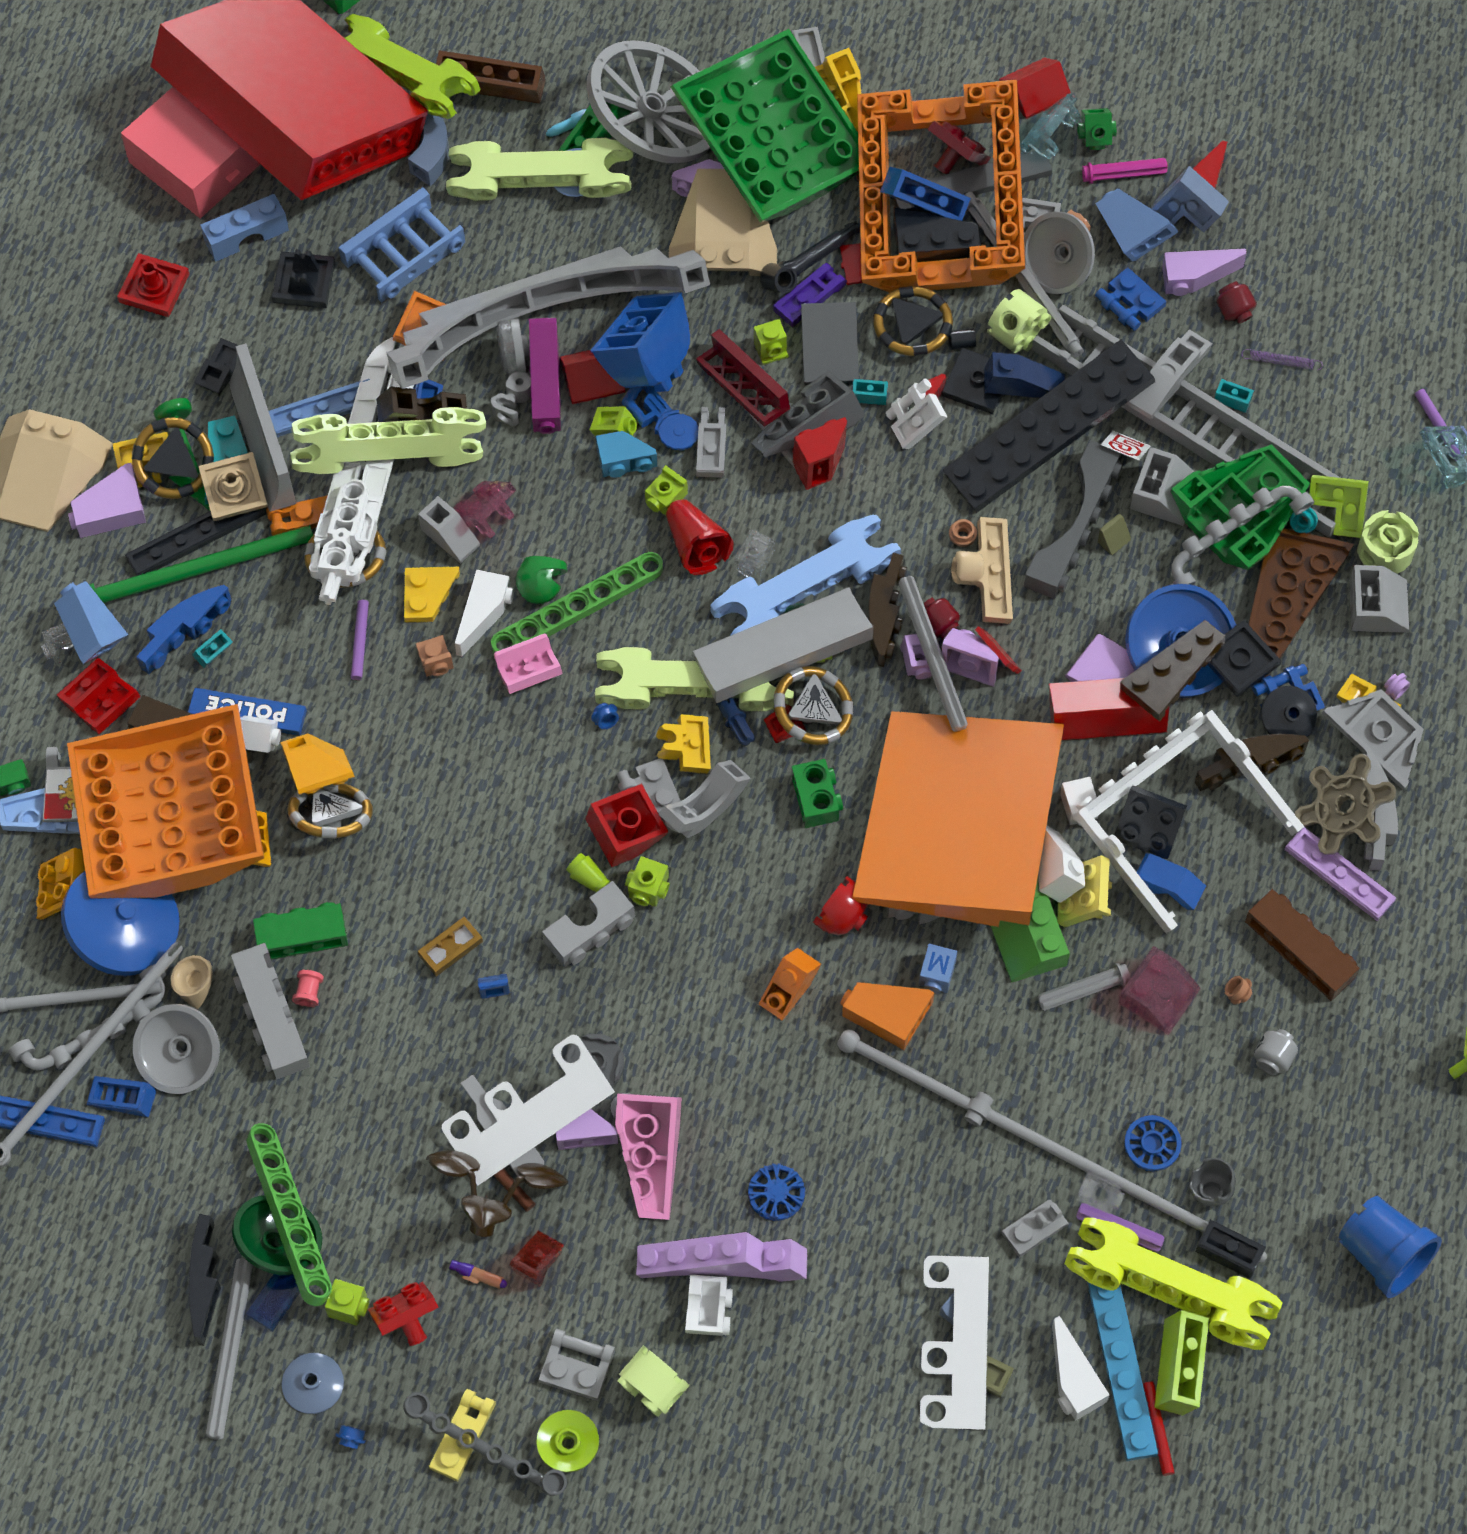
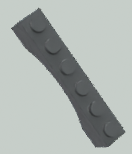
(1050, 565)

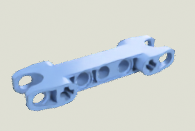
(845, 557)

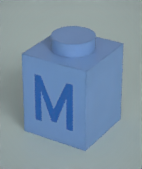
(937, 968)

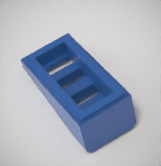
(139, 1102)

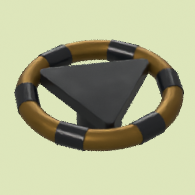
(913, 320)
(171, 457)

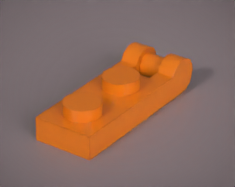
(301, 515)

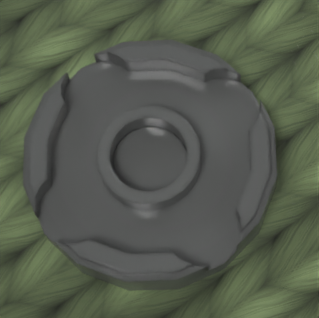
(605, 1054)

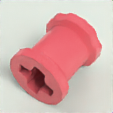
(307, 988)

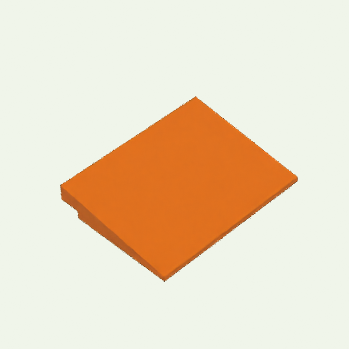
(959, 817)

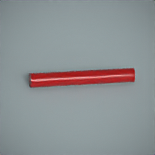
(1159, 1430)

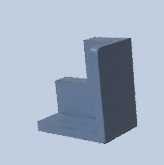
(1193, 198)

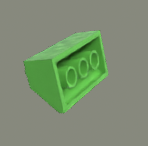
(1032, 947)

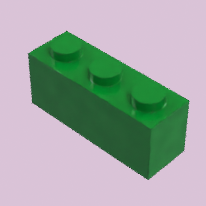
(302, 930)

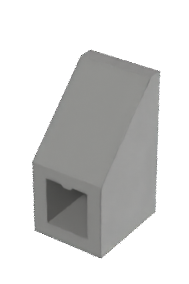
(448, 529)

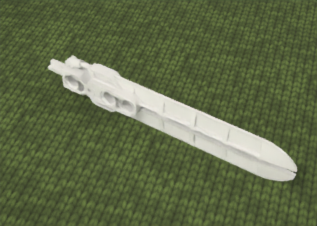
(352, 503)

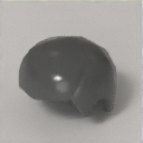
(1213, 1182)

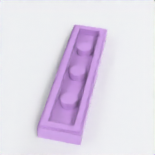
(1341, 875)

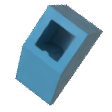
(623, 454)

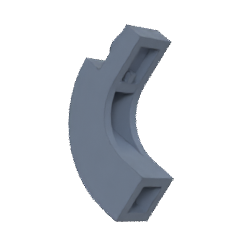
(432, 154)

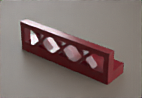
(748, 370)

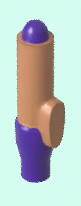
(477, 1275)

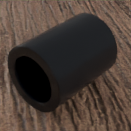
(962, 339)

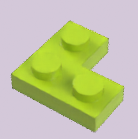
(1347, 497)

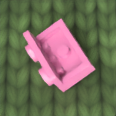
(527, 663)

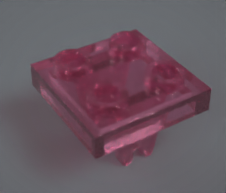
(486, 499)

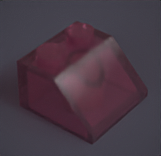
(1159, 991)

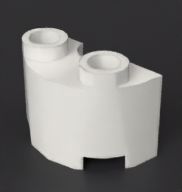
(707, 1305)

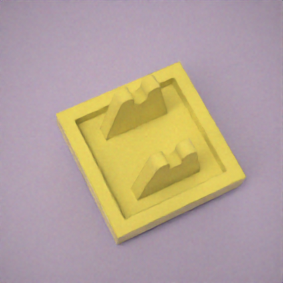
(1090, 900)

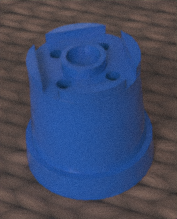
(1389, 1245)

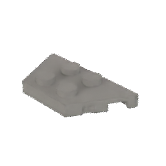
(1380, 727)

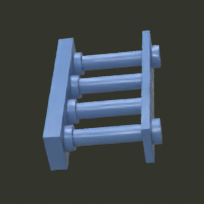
(394, 222)

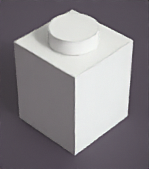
(260, 733)
(1074, 793)

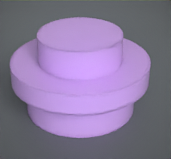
(1396, 686)

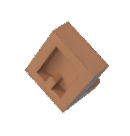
(435, 656)

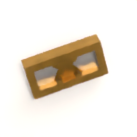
(450, 946)

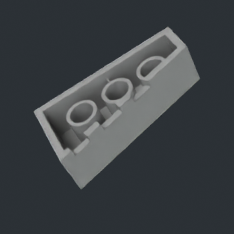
(270, 1011)

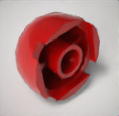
(841, 911)

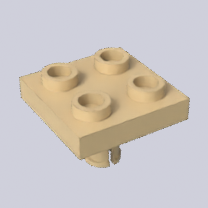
(233, 486)

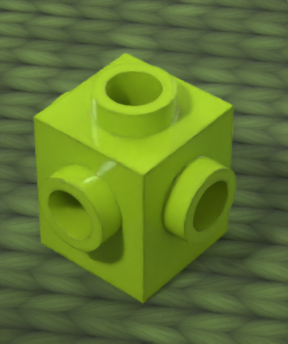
(648, 882)

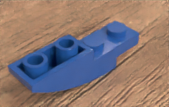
(188, 617)

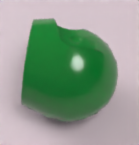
(535, 578)

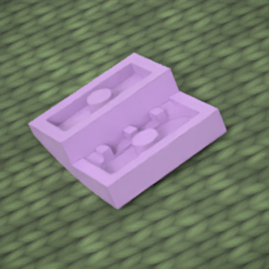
(1101, 661)

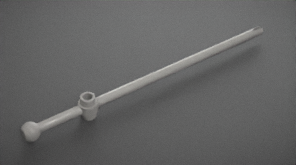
(86, 1053)

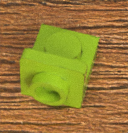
(613, 420)

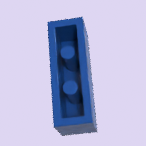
(924, 194)

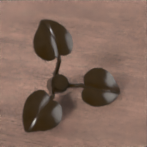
(486, 1212)

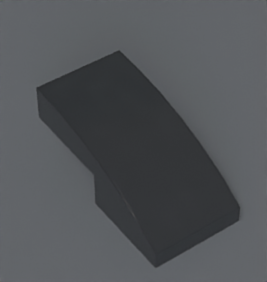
(219, 369)

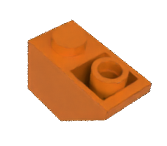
(789, 983)

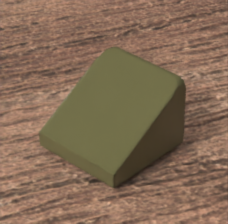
(1114, 534)

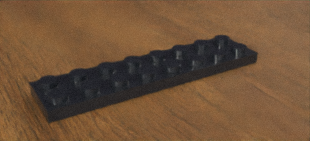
(1049, 425)

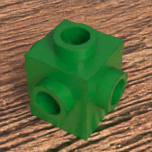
(1092, 120)

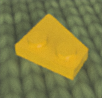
(426, 591)

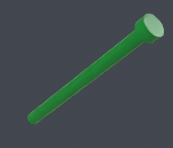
(203, 564)

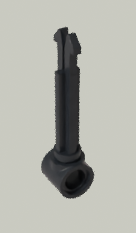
(791, 269)

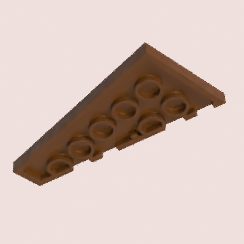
(1292, 584)

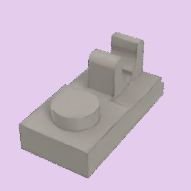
(1034, 1228)

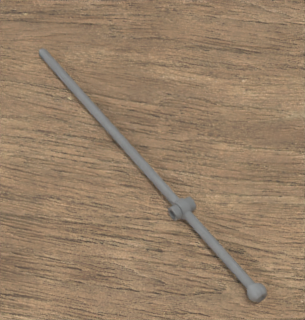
(979, 1110)

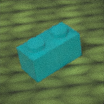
(870, 391)
(1234, 395)
(212, 648)

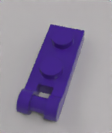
(809, 291)

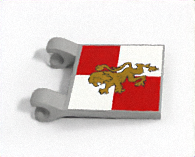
(59, 791)

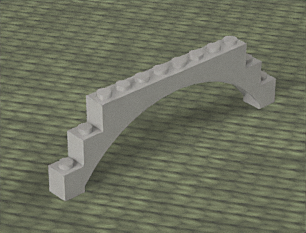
(600, 274)

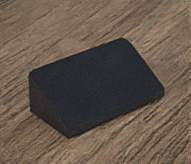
(1230, 1249)

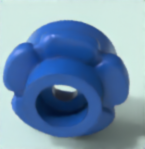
(605, 715)
(350, 1436)

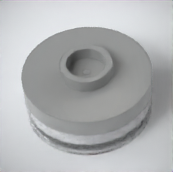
(511, 346)

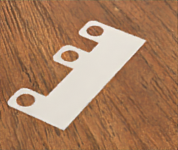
(530, 1123)

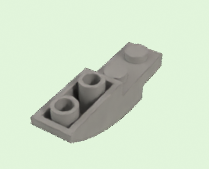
(1170, 371)
(1384, 816)

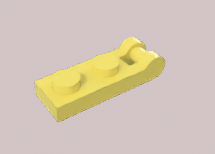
(450, 1458)

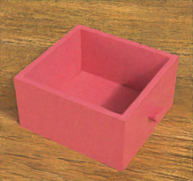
(186, 153)

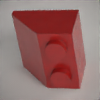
(625, 824)

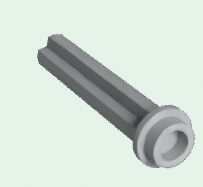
(1084, 987)

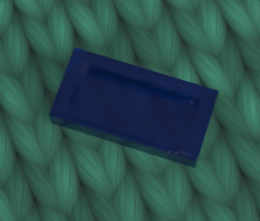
(274, 1301)

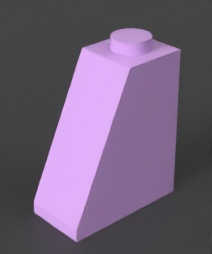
(108, 504)

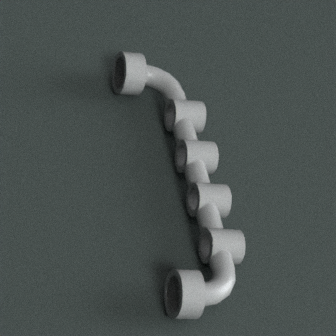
(1239, 517)
(62, 1054)

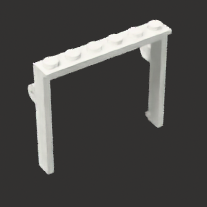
(1155, 759)

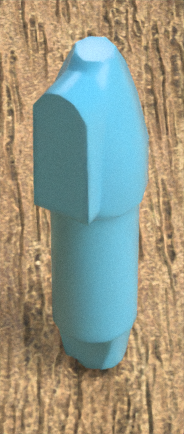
(566, 124)

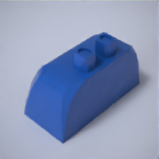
(646, 342)

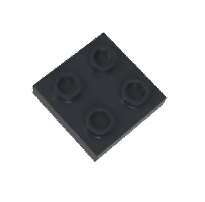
(303, 279)
(1150, 822)

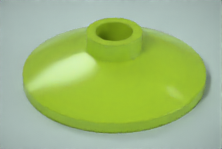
(562, 1426)

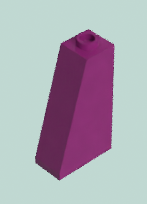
(545, 375)

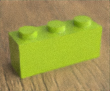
(1181, 1363)

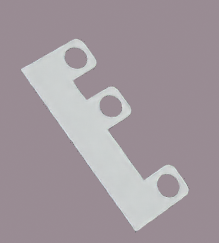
(969, 1347)

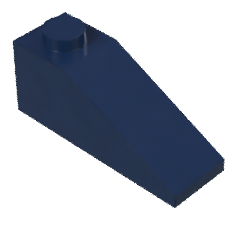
(1019, 376)

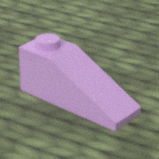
(1196, 269)

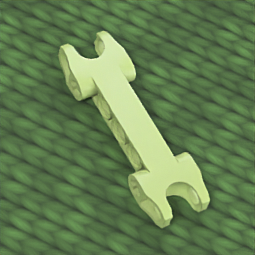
(580, 168)
(342, 442)
(655, 678)

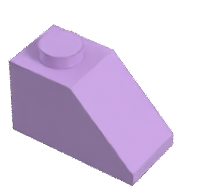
(586, 1132)

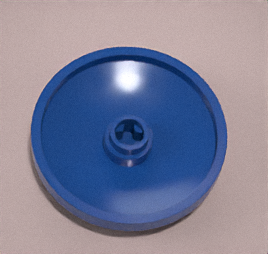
(1167, 617)
(118, 933)

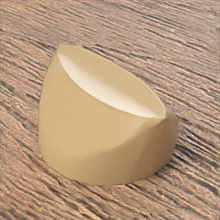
(192, 979)

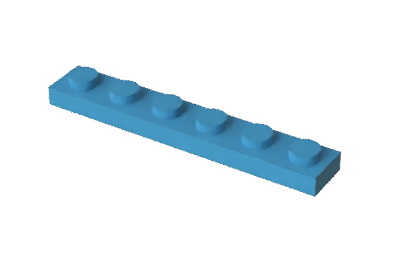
(1123, 1373)

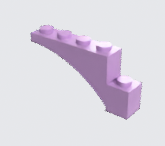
(724, 1256)

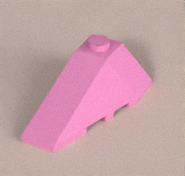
(649, 1143)

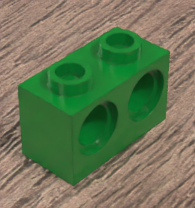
(810, 794)

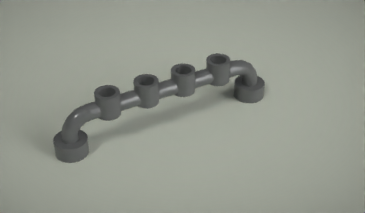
(417, 1407)

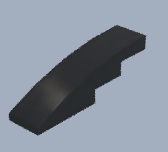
(202, 1287)

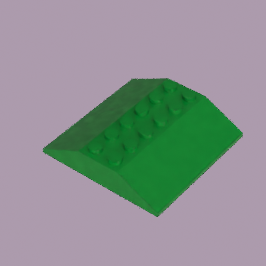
(772, 125)

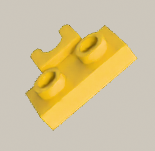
(687, 742)

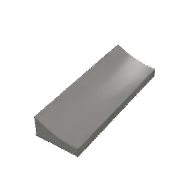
(260, 432)
(783, 644)

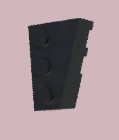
(933, 236)

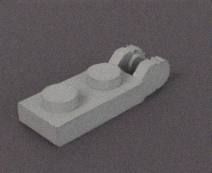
(711, 445)

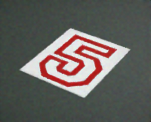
(1125, 445)

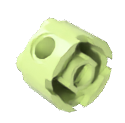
(1018, 321)
(1388, 541)
(653, 1380)

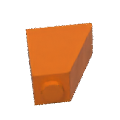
(887, 1010)

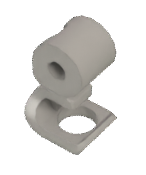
(517, 391)

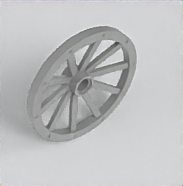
(647, 107)

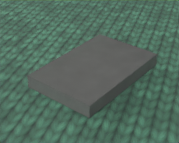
(829, 341)

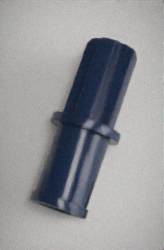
(736, 721)

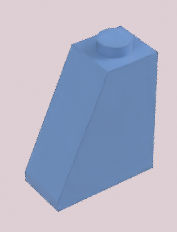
(1134, 224)
(88, 621)

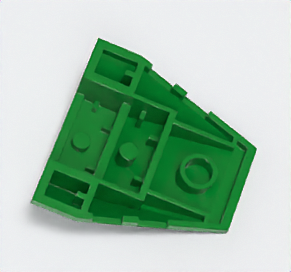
(1215, 491)

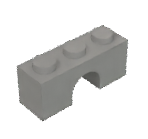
(572, 941)

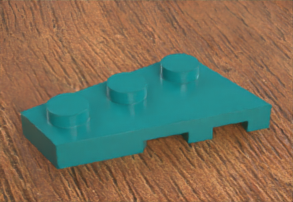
(225, 439)

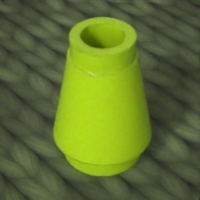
(587, 873)

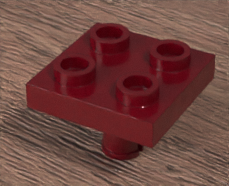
(957, 145)

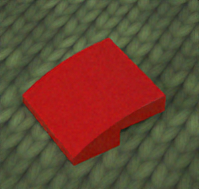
(98, 696)

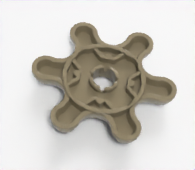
(1331, 795)

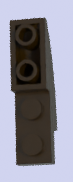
(883, 609)
(1265, 752)

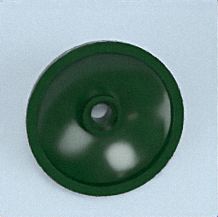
(256, 1230)

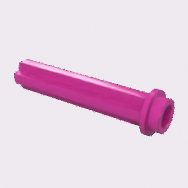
(1123, 169)

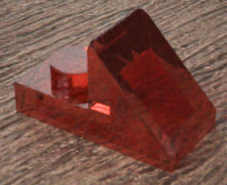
(536, 1257)

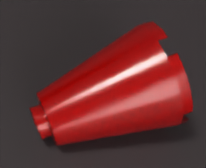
(697, 538)

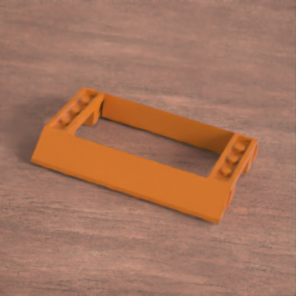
(897, 112)

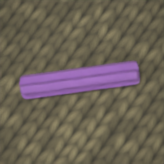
(1147, 1238)

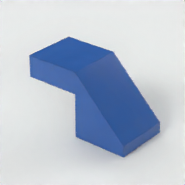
(1166, 877)

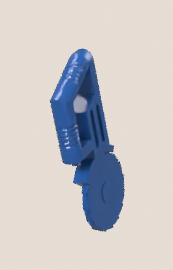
(674, 429)

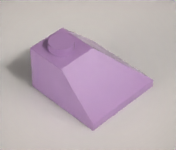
(969, 656)

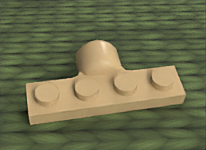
(988, 570)

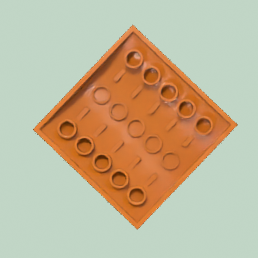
(165, 805)

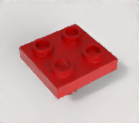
(153, 285)
(404, 1311)

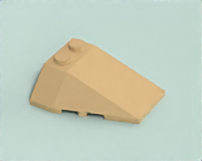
(722, 227)
(46, 466)

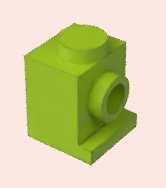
(770, 341)
(675, 487)

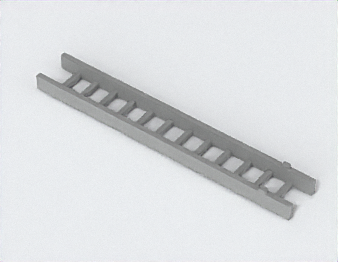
(1196, 398)

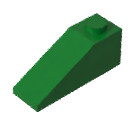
(590, 127)

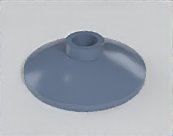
(316, 1397)

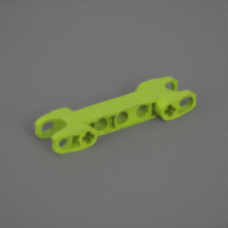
(429, 83)

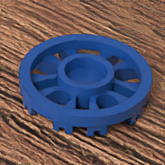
(1152, 1143)
(776, 1192)

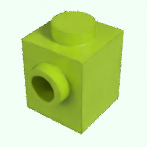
(347, 1302)

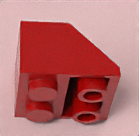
(819, 452)

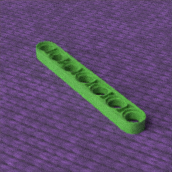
(585, 594)
(288, 1226)

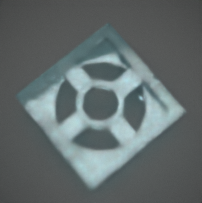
(1040, 134)
(1452, 435)

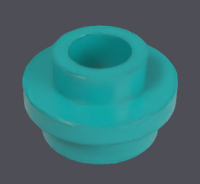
(1301, 525)

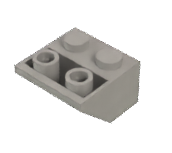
(1154, 486)
(1378, 600)

